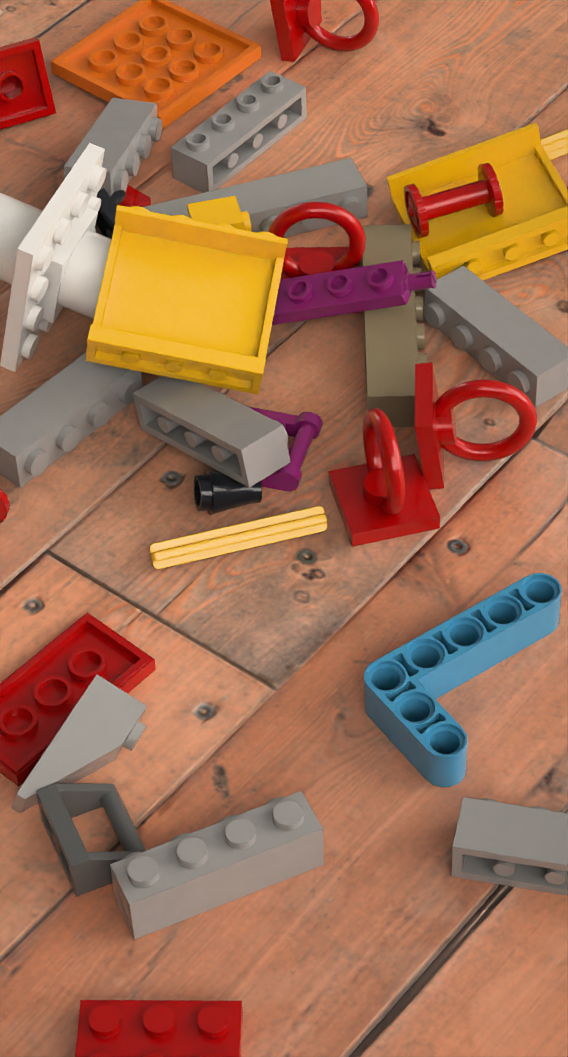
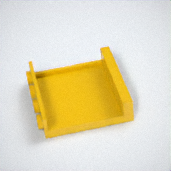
(533, 213)
(187, 299)

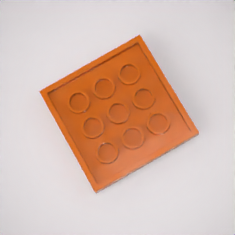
(157, 57)

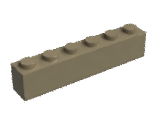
(392, 332)

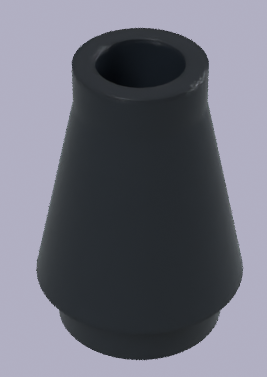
(219, 492)

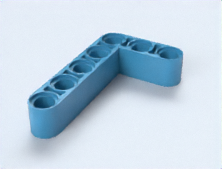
(408, 680)

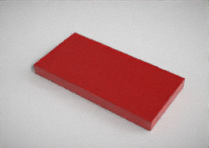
(51, 683)

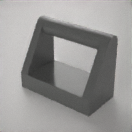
(67, 800)

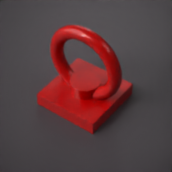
(300, 20)
(23, 84)
(316, 260)
(437, 426)
(387, 493)

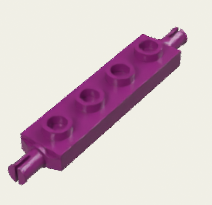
(348, 291)

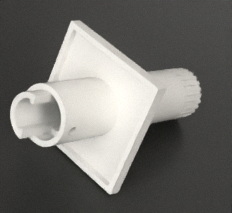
(52, 257)

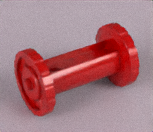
(446, 202)

